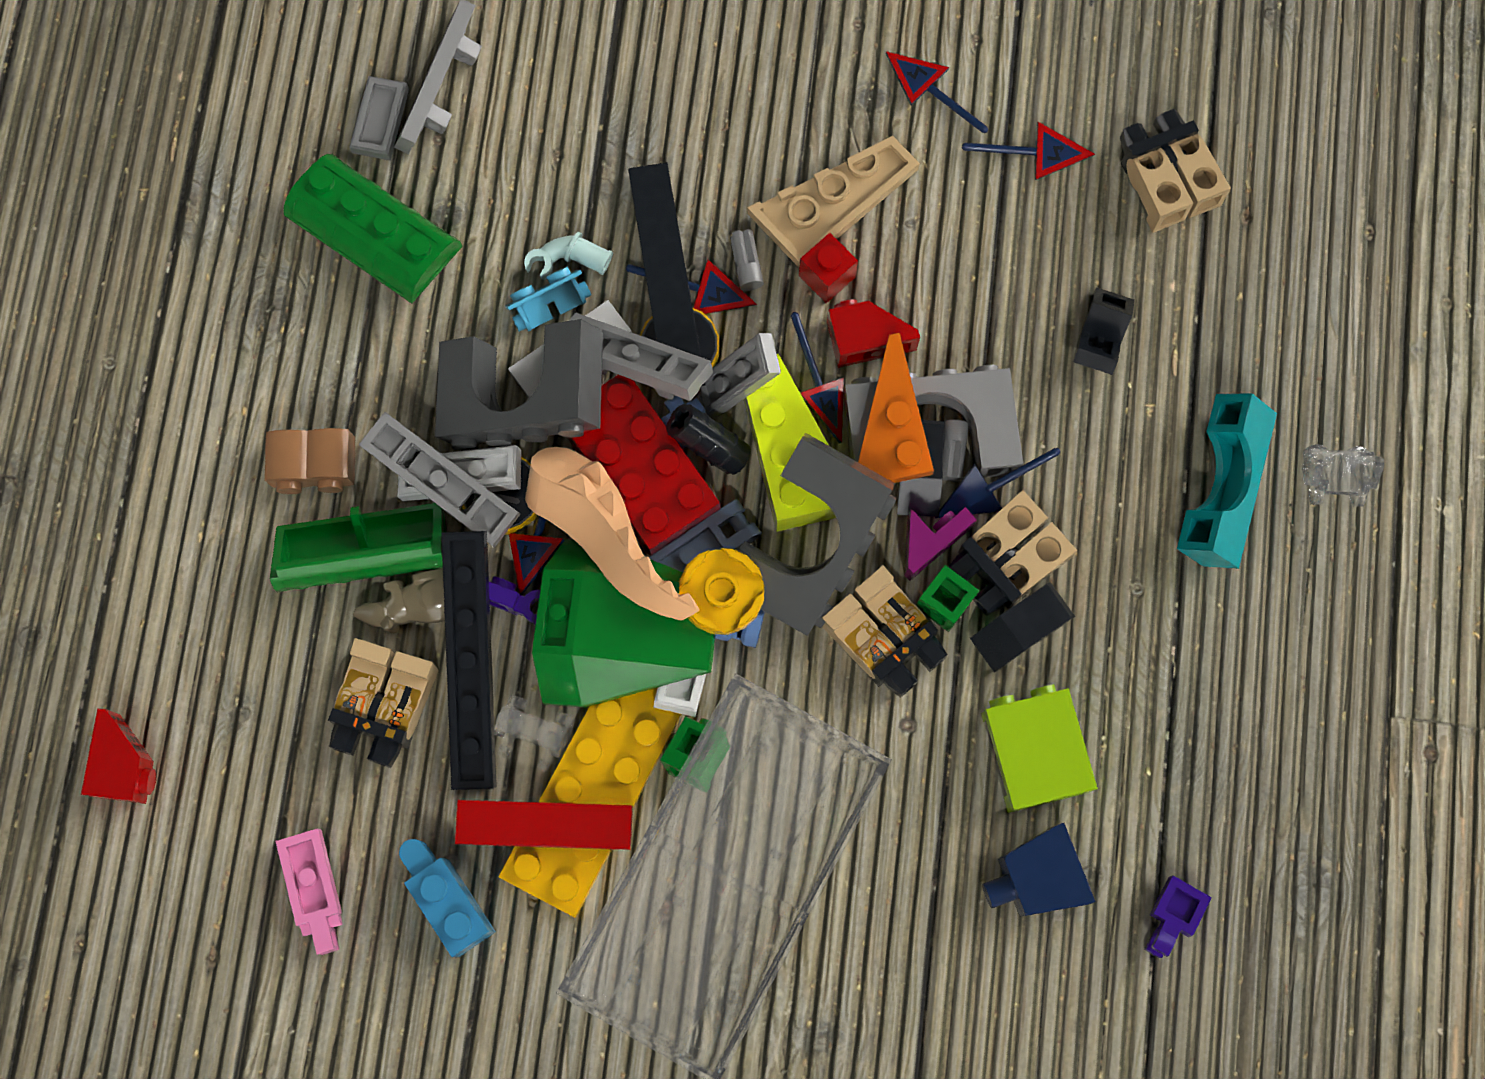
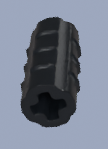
(708, 439)

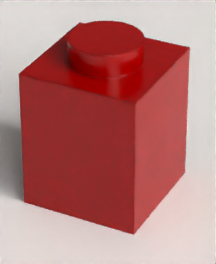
(828, 268)

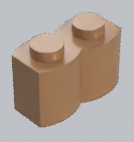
(310, 459)

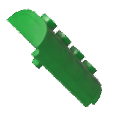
(369, 227)
(357, 547)

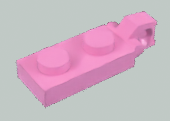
(311, 888)

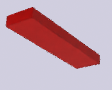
(544, 825)

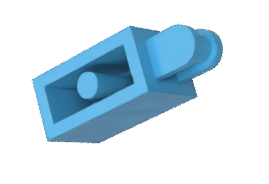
(444, 899)

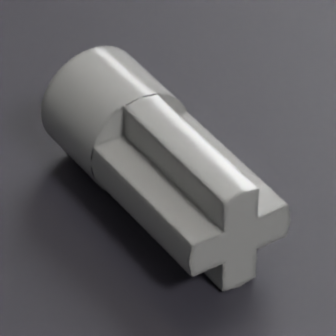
(746, 260)
(954, 449)

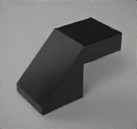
(1103, 331)
(924, 493)
(1022, 627)

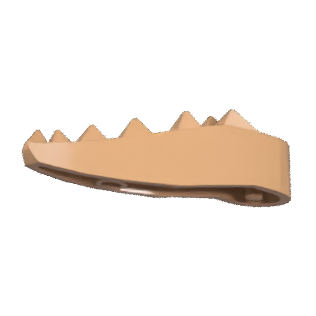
(590, 509)

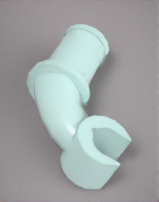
(569, 248)

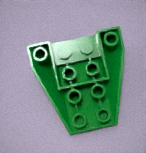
(601, 644)

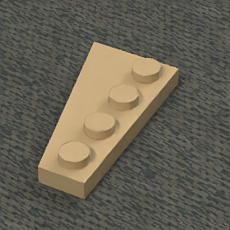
(833, 198)

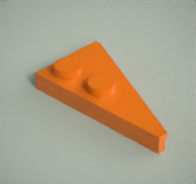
(894, 433)

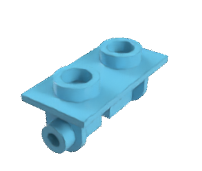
(533, 303)

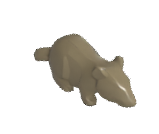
(412, 603)

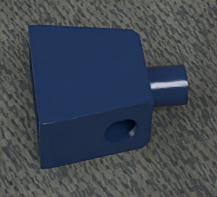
(1041, 876)

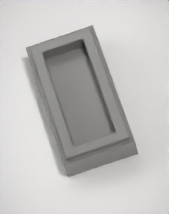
(379, 118)

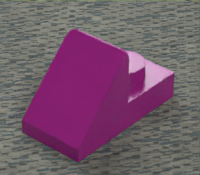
(925, 546)

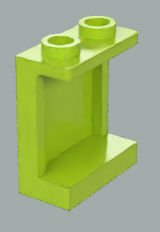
(1039, 748)

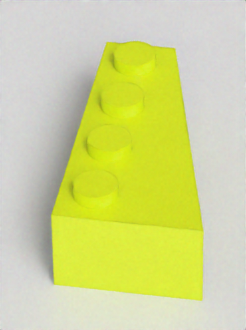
(777, 424)

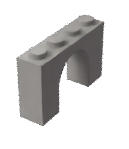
(978, 397)

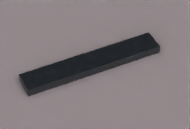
(663, 258)
(469, 660)

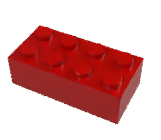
(647, 466)

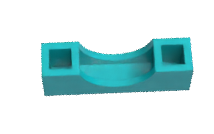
(1240, 438)

